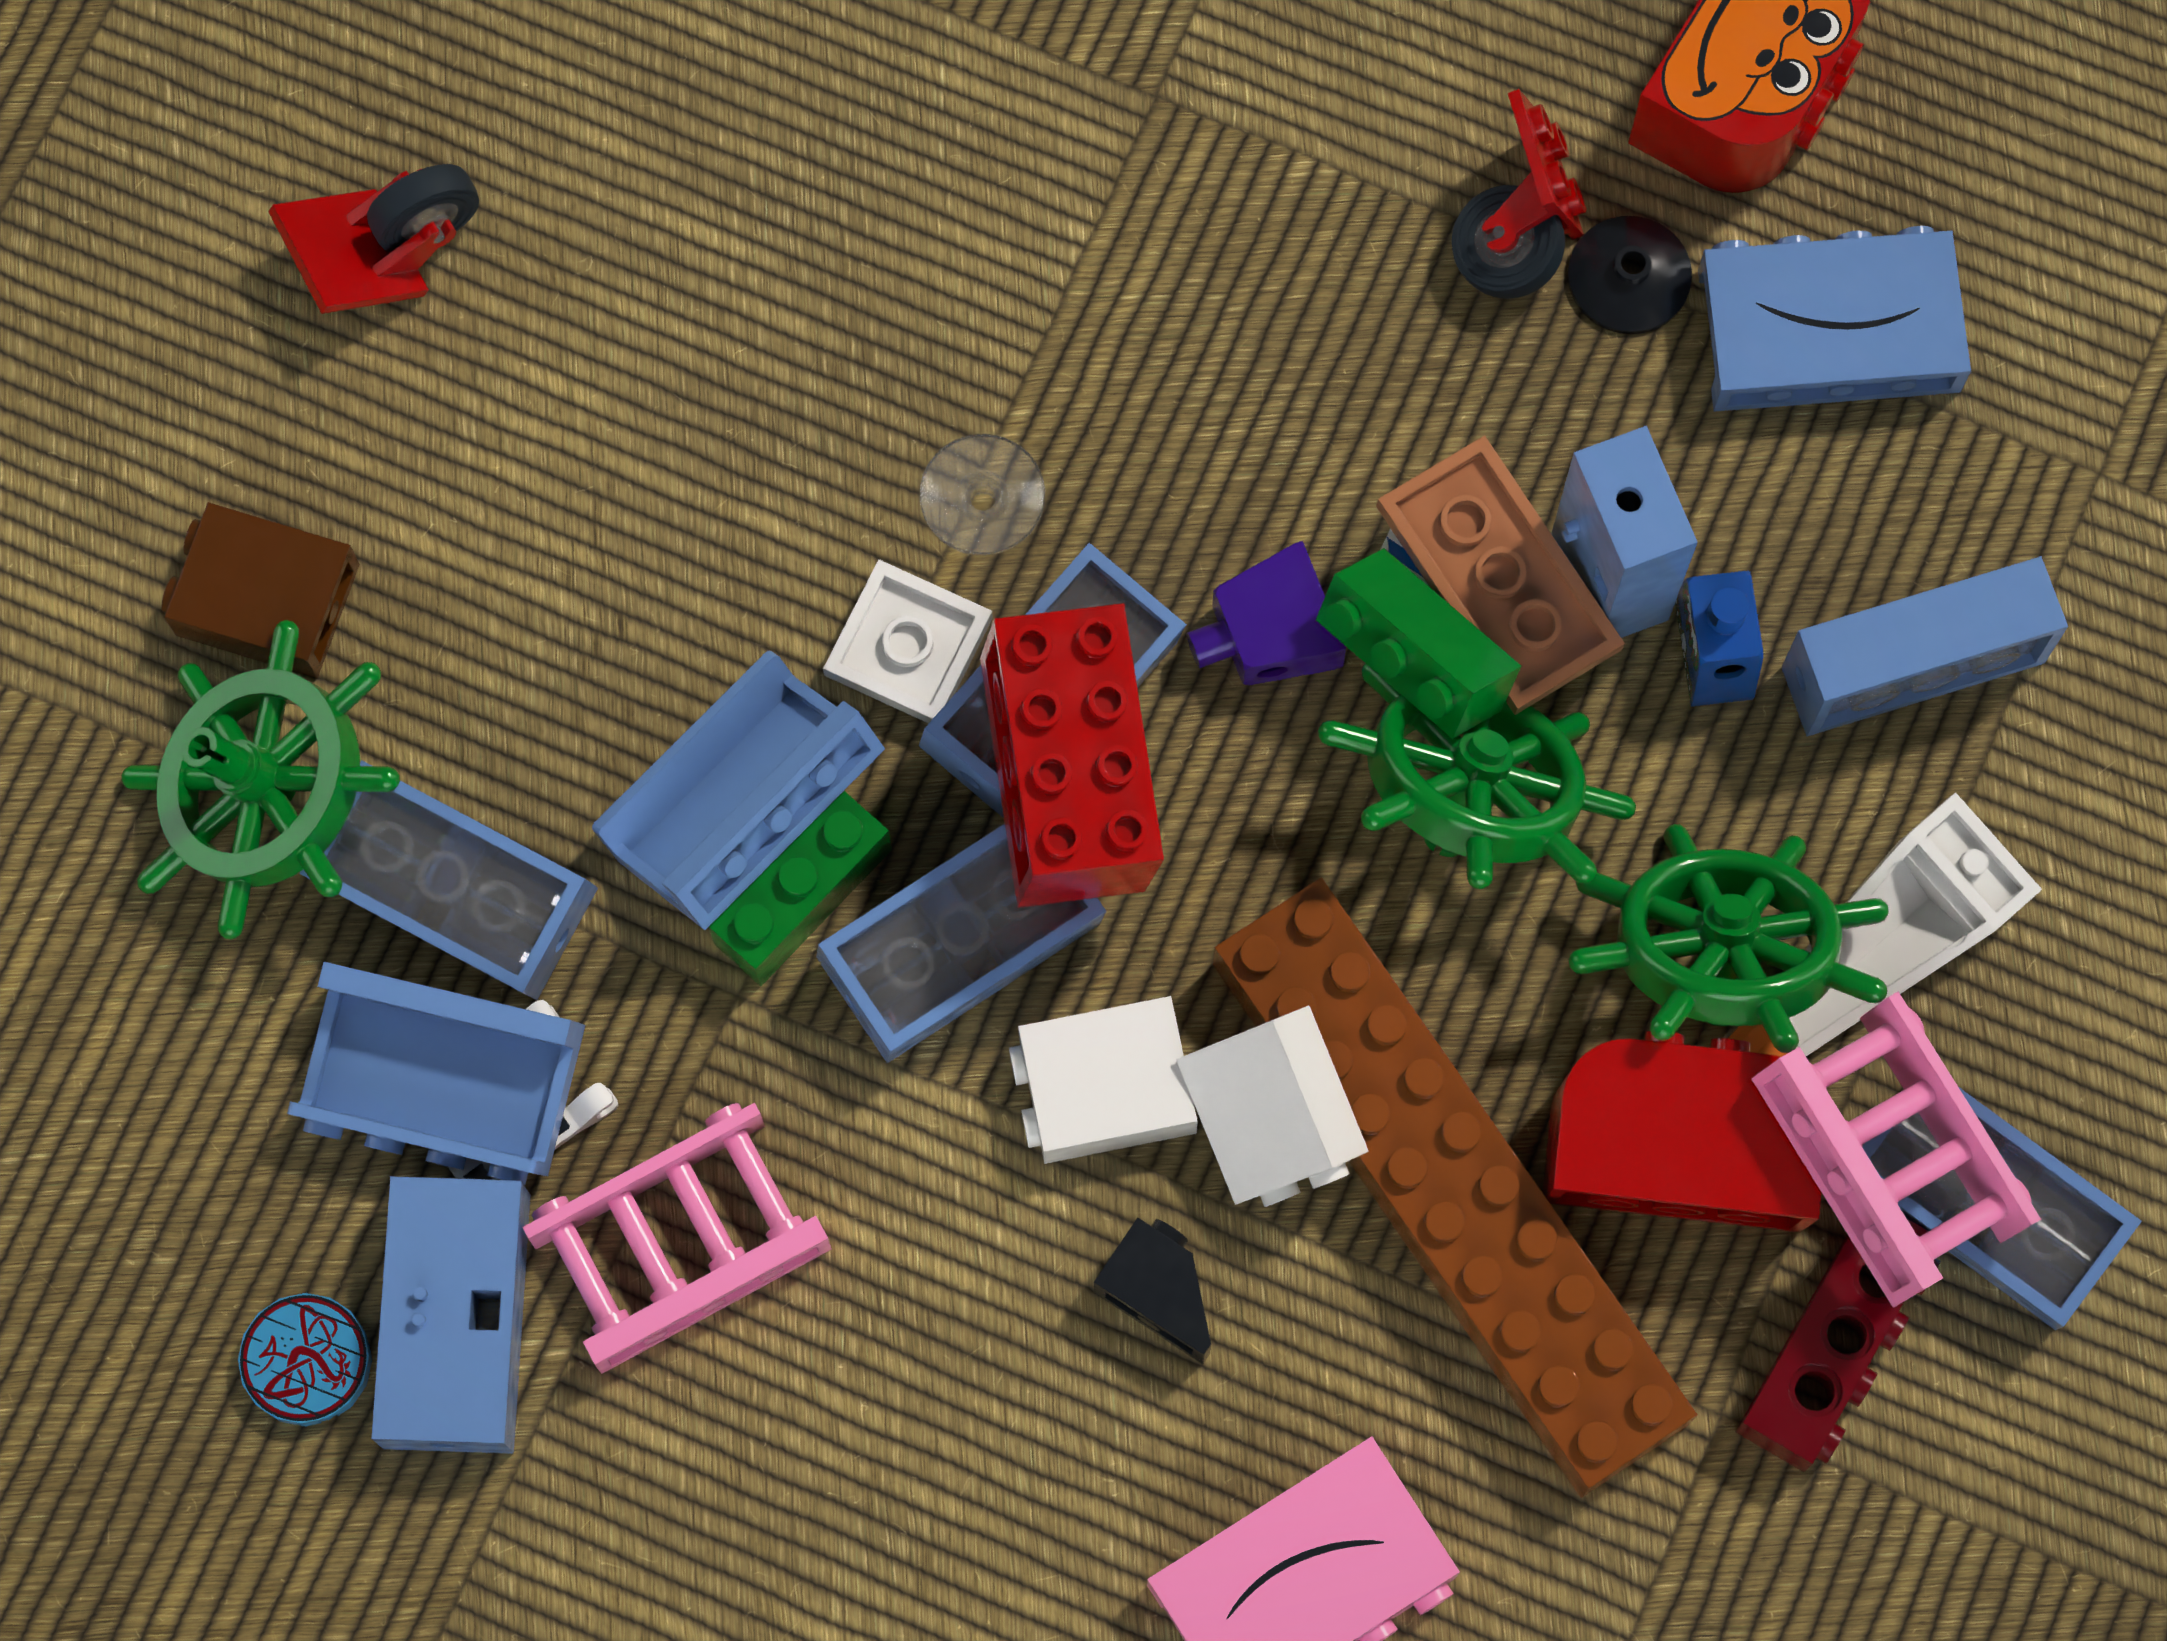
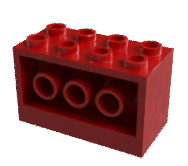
(1071, 755)

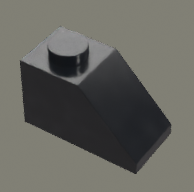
(1158, 1286)

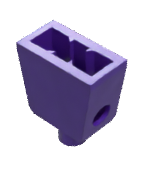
(1270, 622)

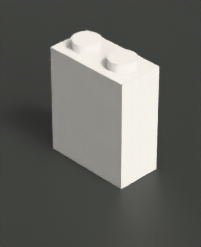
(1103, 1080)
(1274, 1108)

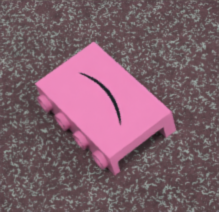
(1313, 1562)

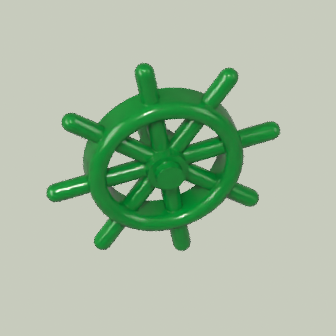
(1473, 776)
(258, 778)
(1730, 938)

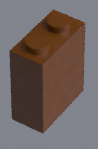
(249, 577)

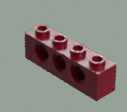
(1775, 1415)

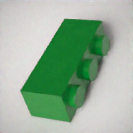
(1418, 643)
(801, 888)

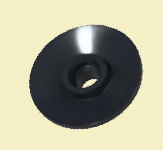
(1626, 300)

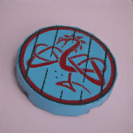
(304, 1359)

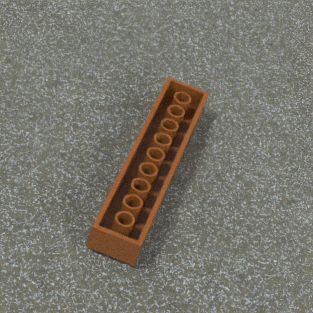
(1463, 1196)

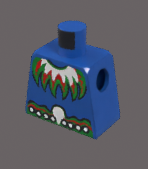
(1719, 630)

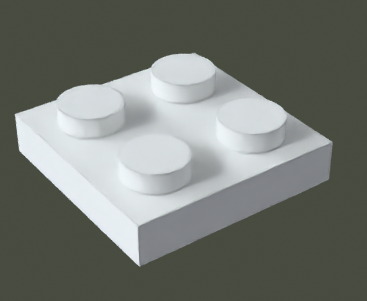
(907, 642)

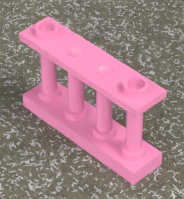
(1849, 1180)
(674, 1301)

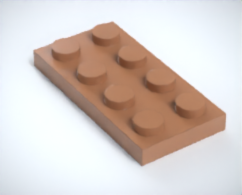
(1501, 569)

